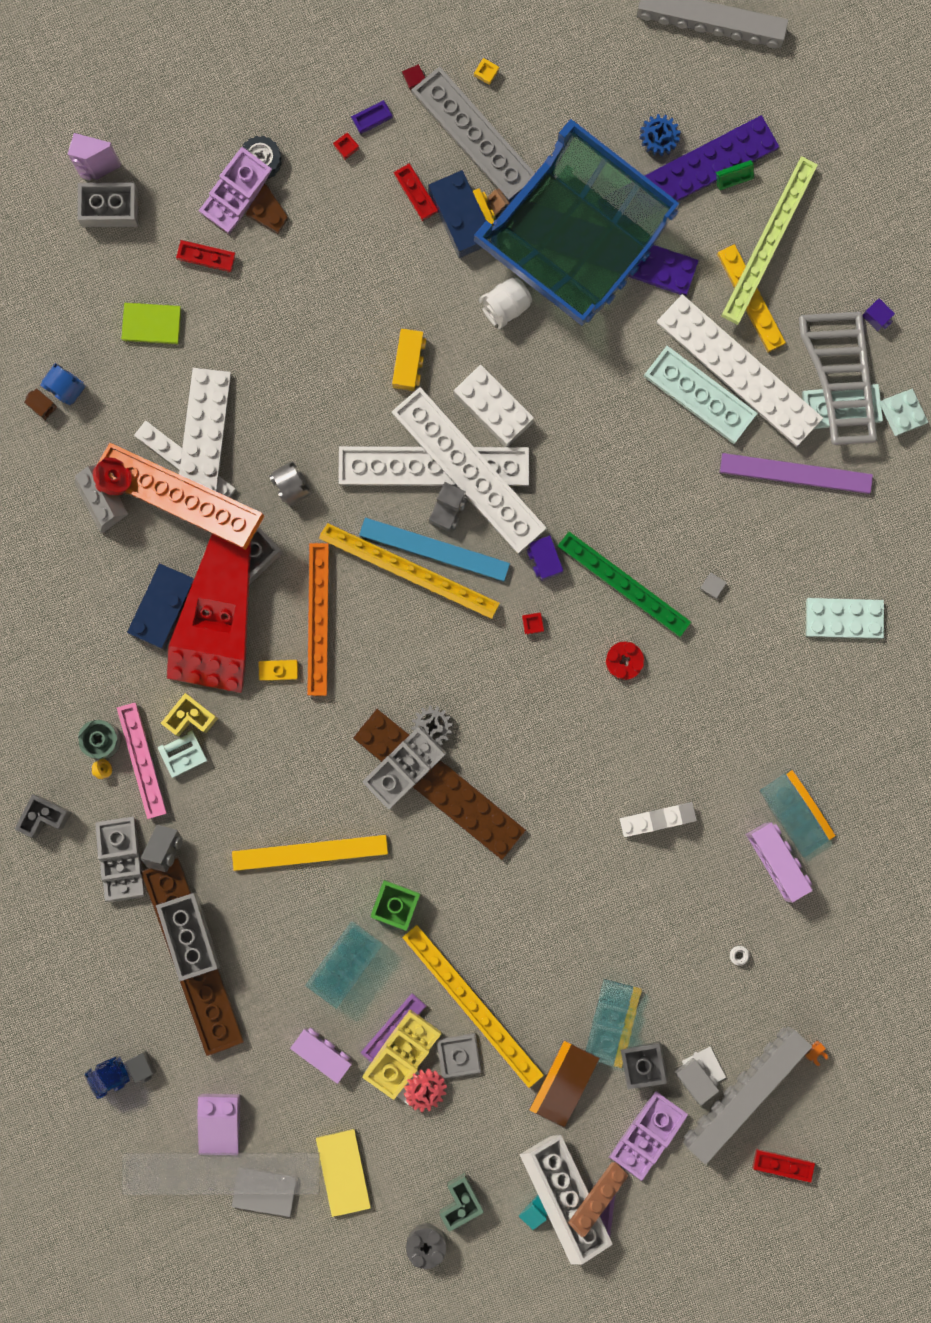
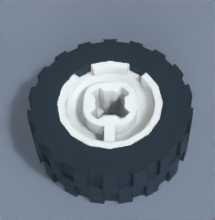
(266, 151)

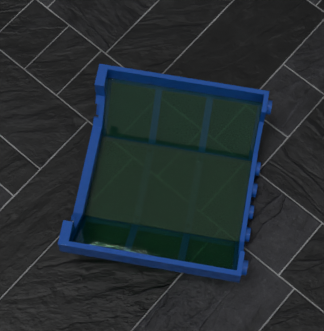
(579, 225)

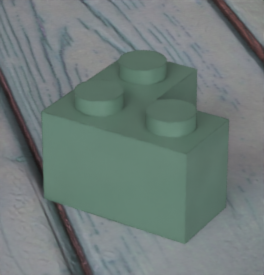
(465, 1205)

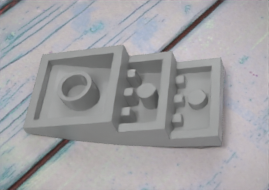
(404, 767)
(119, 859)

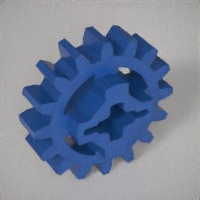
(651, 132)

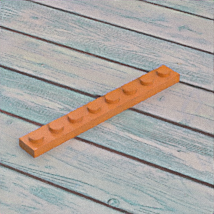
(318, 619)

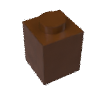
(40, 403)

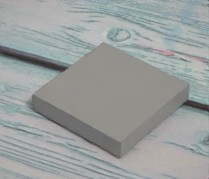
(458, 1055)

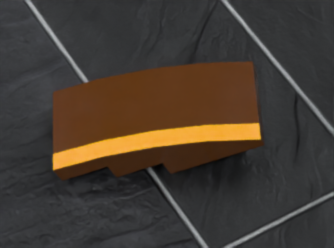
(564, 1083)

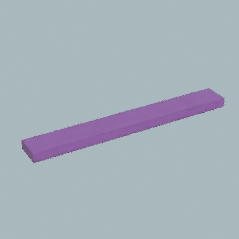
(796, 473)

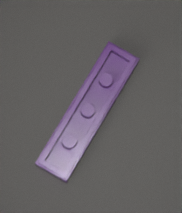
(381, 1037)

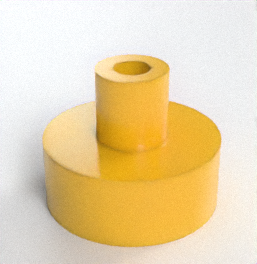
(101, 769)

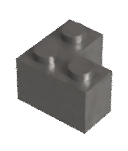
(449, 503)
(39, 812)

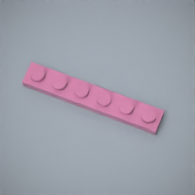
(141, 760)

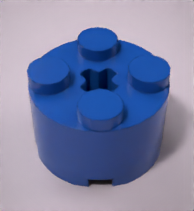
(63, 384)

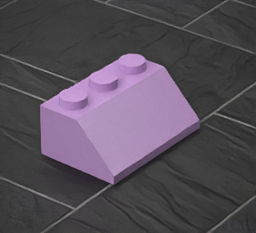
(92, 157)

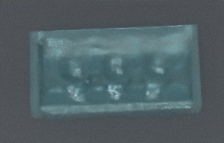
(344, 964)

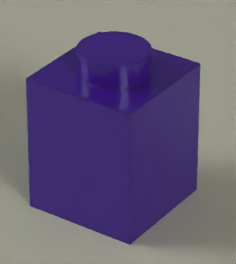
(878, 315)

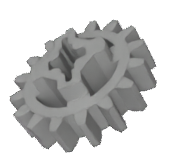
(440, 729)

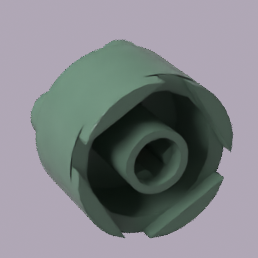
(110, 739)

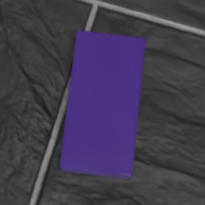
(371, 117)

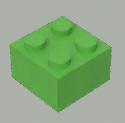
(395, 905)

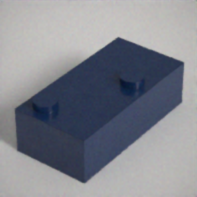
(458, 211)
(161, 607)

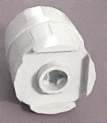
(506, 301)

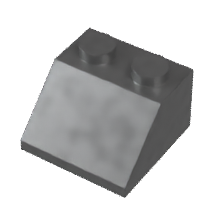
(644, 1065)

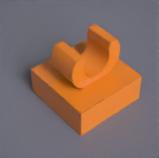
(815, 1051)

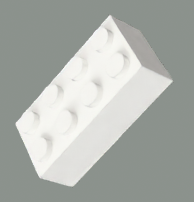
(493, 406)

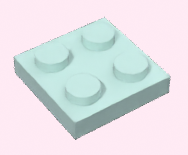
(903, 412)

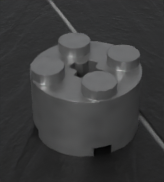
(291, 483)
(418, 1254)

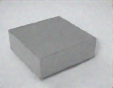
(713, 585)

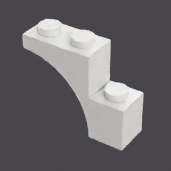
(658, 819)

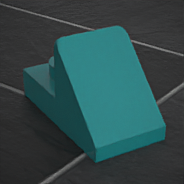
(534, 1213)

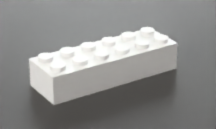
(561, 1195)

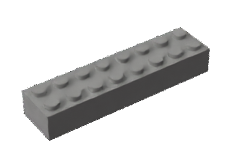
(746, 1094)

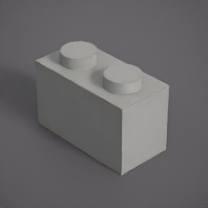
(697, 1081)

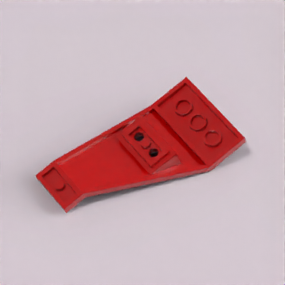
(211, 646)

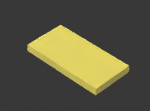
(343, 1172)

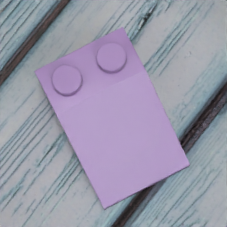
(218, 1123)

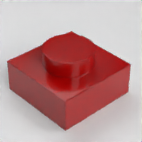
(346, 145)
(532, 623)

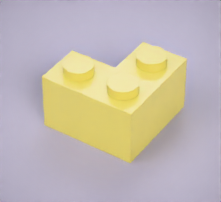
(186, 712)

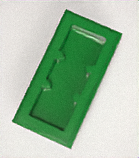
(735, 175)

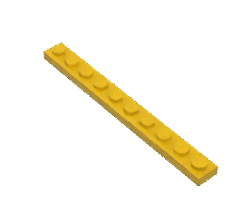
(409, 570)
(473, 1006)

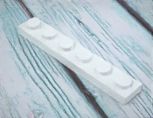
(172, 452)

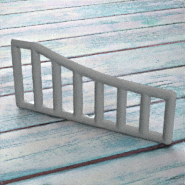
(823, 370)

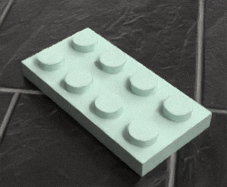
(816, 400)
(844, 618)

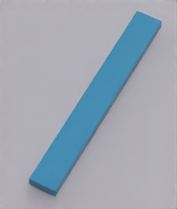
(434, 549)

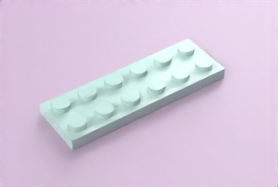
(700, 394)

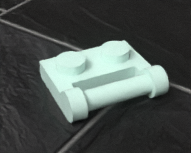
(186, 759)

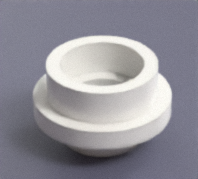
(745, 955)

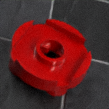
(105, 483)
(619, 670)

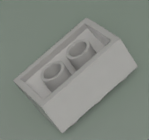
(104, 508)

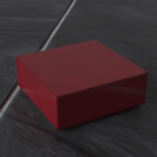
(413, 76)

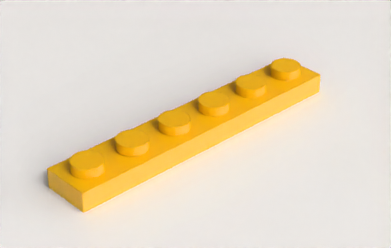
(756, 308)

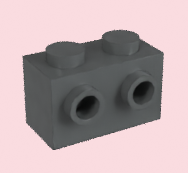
(162, 848)

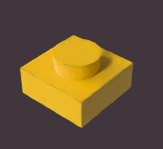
(486, 71)

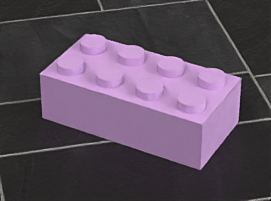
(779, 862)

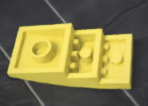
(401, 1054)

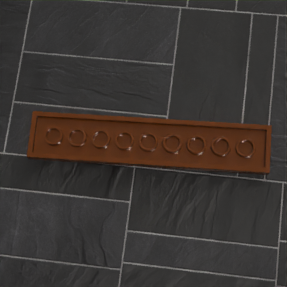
(446, 790)
(203, 992)

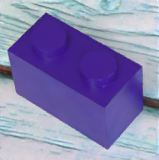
(545, 558)

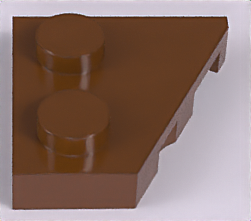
(267, 211)

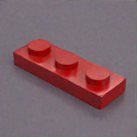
(415, 192)
(206, 256)
(783, 1165)

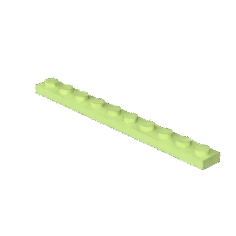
(769, 240)

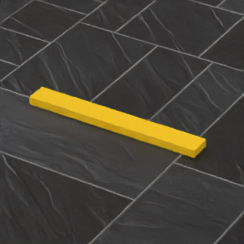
(309, 852)

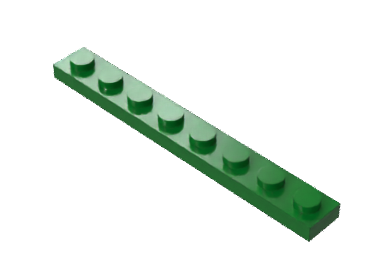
(624, 584)

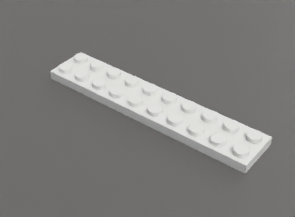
(739, 370)
(416, 468)
(469, 470)

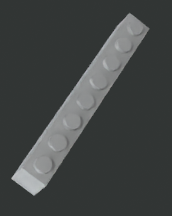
(716, 19)

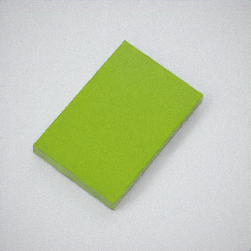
(151, 323)

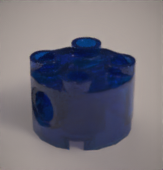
(107, 1076)

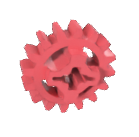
(425, 1093)

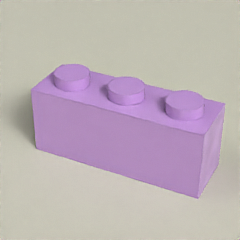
(322, 1054)

